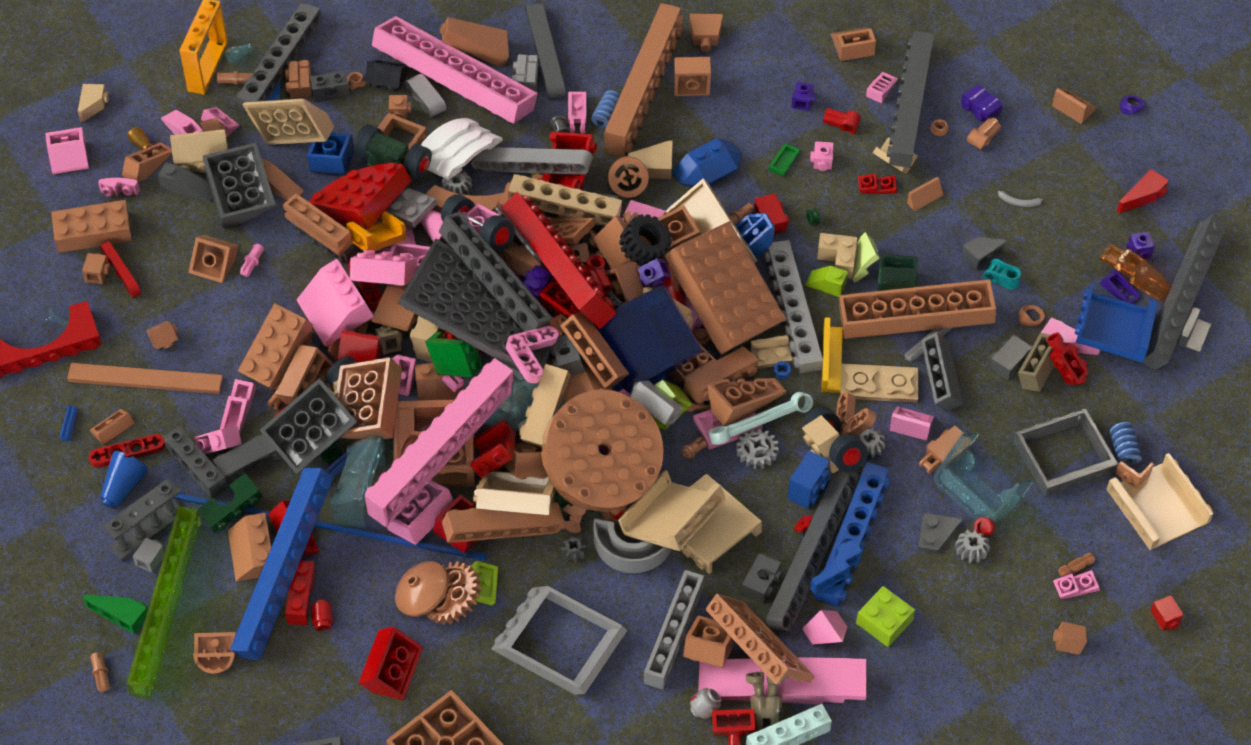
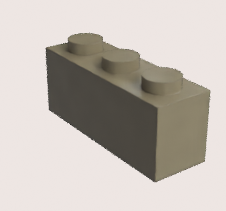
(1036, 365)

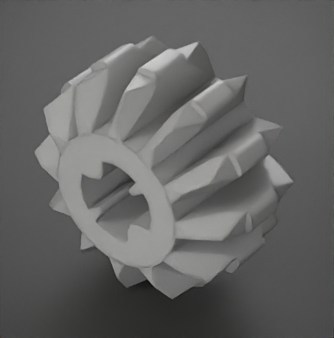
(458, 184)
(874, 442)
(977, 551)

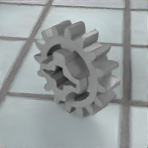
(758, 449)

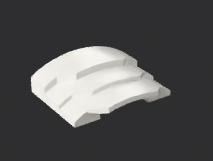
(456, 145)

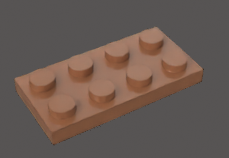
(571, 228)

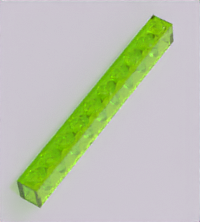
(163, 603)

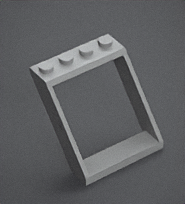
(595, 662)

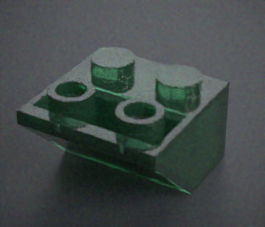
(896, 272)

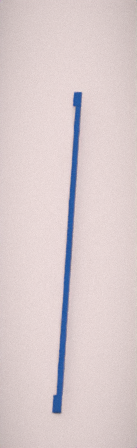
(474, 555)

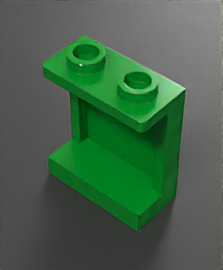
(453, 356)

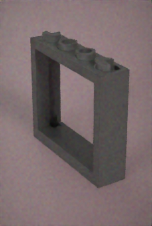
(1105, 468)

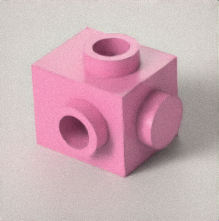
(822, 156)

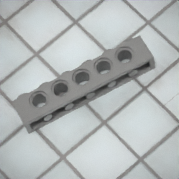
(673, 629)

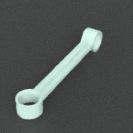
(722, 434)

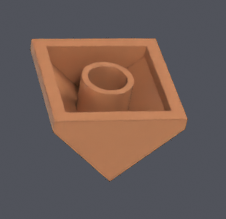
(1072, 105)

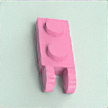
(577, 110)

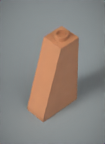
(476, 39)

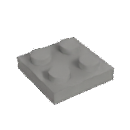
(412, 207)

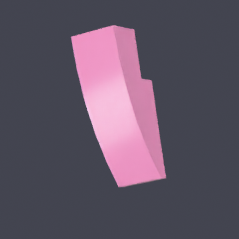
(238, 404)

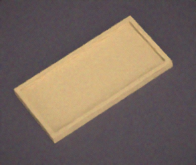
(706, 210)

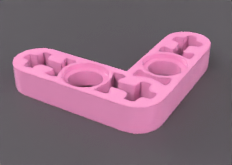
(525, 349)

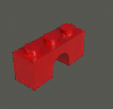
(298, 599)

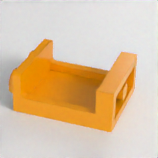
(379, 235)

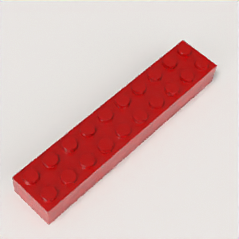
(559, 259)

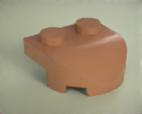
(213, 651)

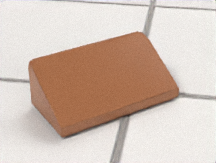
(925, 194)
(112, 426)

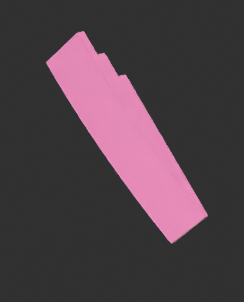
(833, 681)

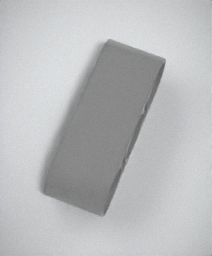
(426, 95)

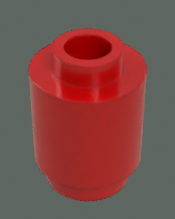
(322, 615)

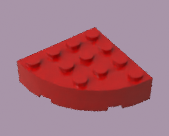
(362, 194)

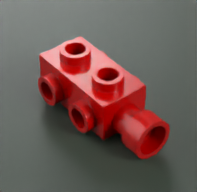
(1067, 360)

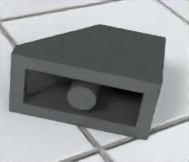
(982, 250)

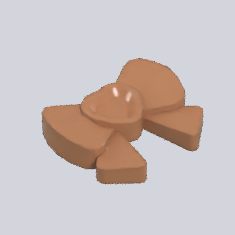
(575, 518)

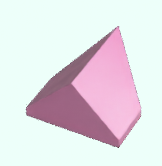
(408, 373)
(825, 628)

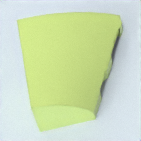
(865, 256)

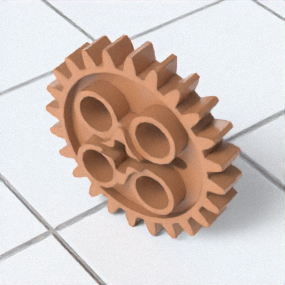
(459, 595)

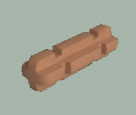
(1076, 565)

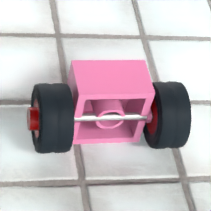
(492, 227)

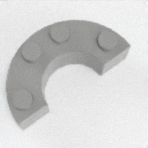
(623, 555)

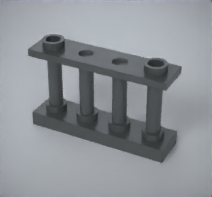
(151, 527)

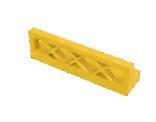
(831, 358)

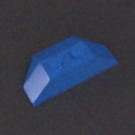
(708, 162)
(757, 232)

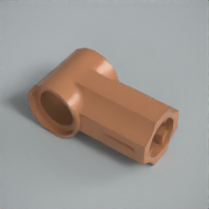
(983, 135)

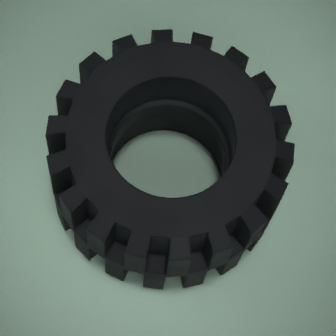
(652, 230)

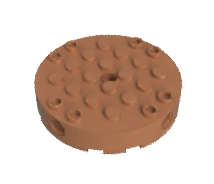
(630, 445)

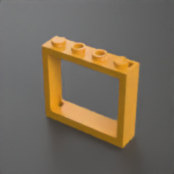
(211, 21)

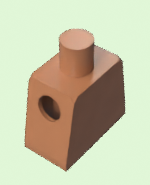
(705, 30)

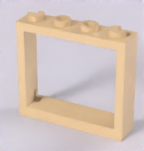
(506, 493)

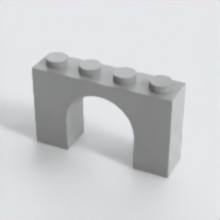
(656, 402)

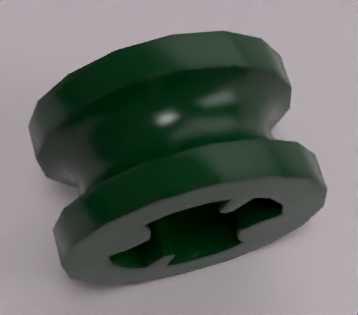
(812, 216)

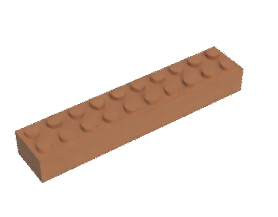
(642, 81)

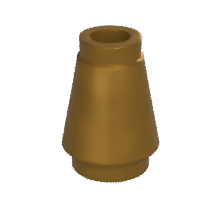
(139, 138)

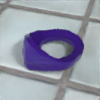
(1127, 108)

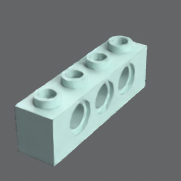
(794, 729)

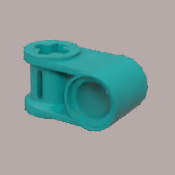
(1003, 274)

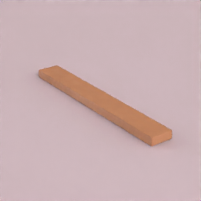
(145, 378)

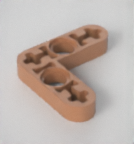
(853, 423)

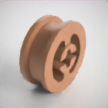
(614, 180)

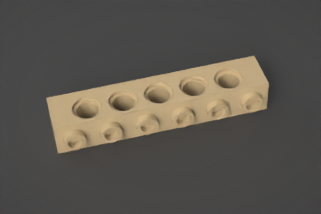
(566, 200)

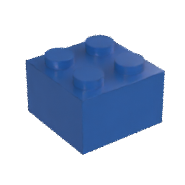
(331, 155)
(809, 480)

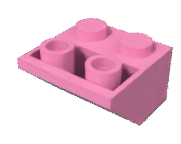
(67, 150)

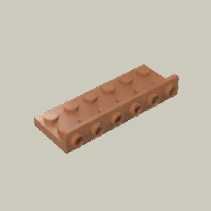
(757, 640)

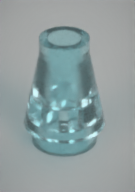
(237, 53)

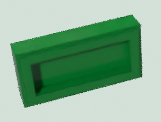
(784, 159)

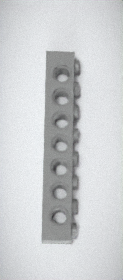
(794, 307)

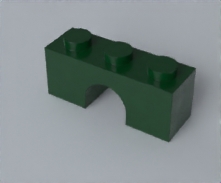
(219, 516)

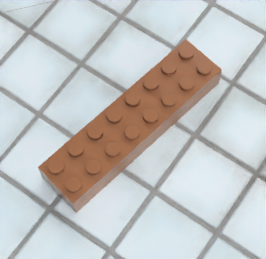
(917, 309)

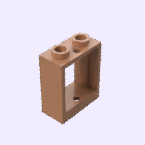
(391, 121)

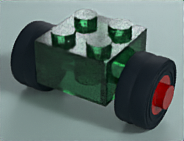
(383, 150)

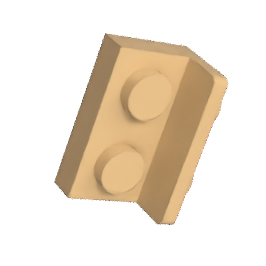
(771, 351)

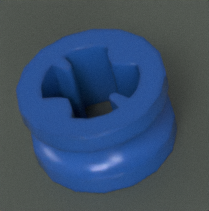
(781, 365)

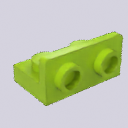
(488, 577)

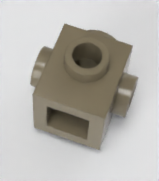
(389, 339)

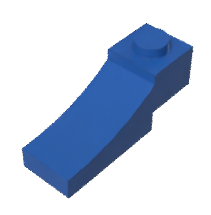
(846, 556)

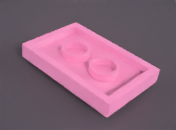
(706, 421)

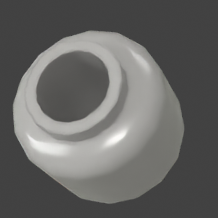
(705, 702)

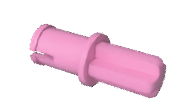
(252, 260)

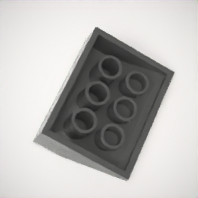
(238, 184)
(308, 426)

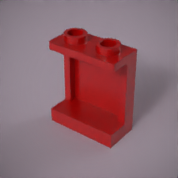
(495, 448)

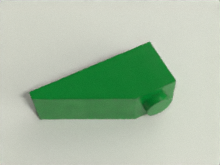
(119, 610)

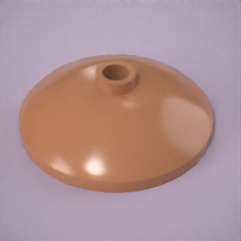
(421, 588)

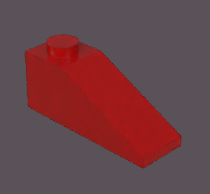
(1144, 192)

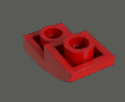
(872, 185)

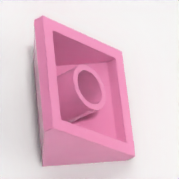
(911, 423)

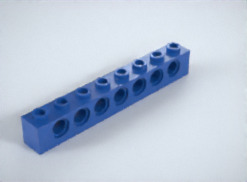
(871, 476)

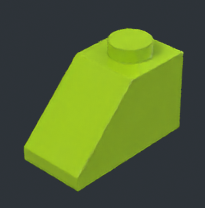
(828, 280)

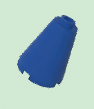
(121, 478)

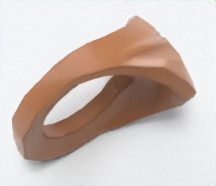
(1025, 320)

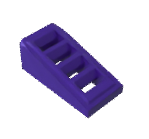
(1120, 279)

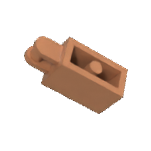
(939, 449)

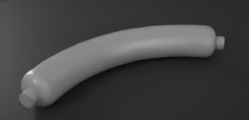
(1018, 202)

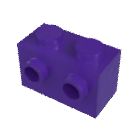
(536, 280)

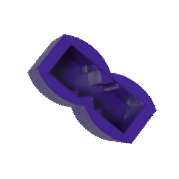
(981, 103)

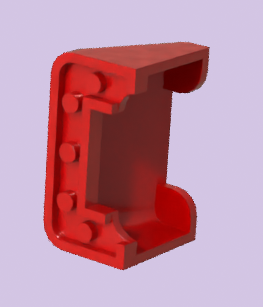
(574, 142)

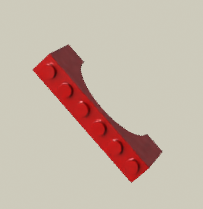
(78, 336)

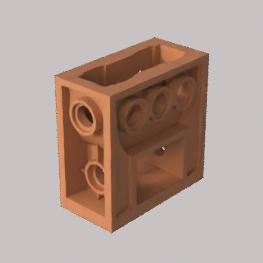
(415, 413)

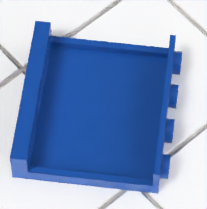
(1115, 325)

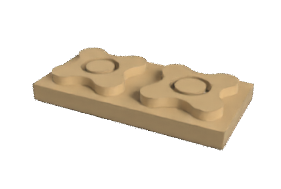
(880, 382)

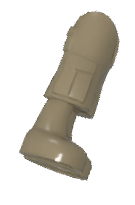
(764, 706)

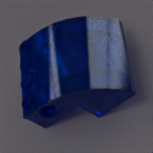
(650, 337)

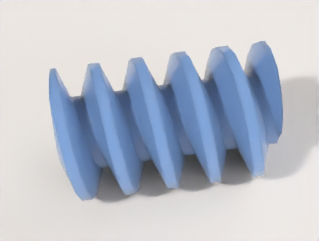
(605, 109)
(1125, 444)

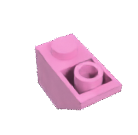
(218, 440)

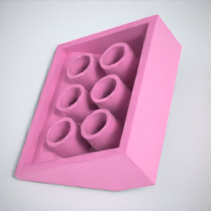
(333, 303)

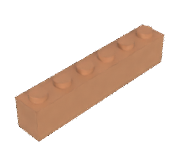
(495, 524)

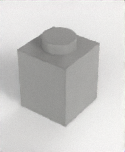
(149, 555)

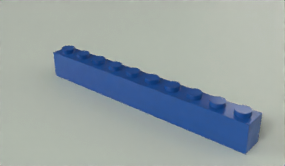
(281, 564)

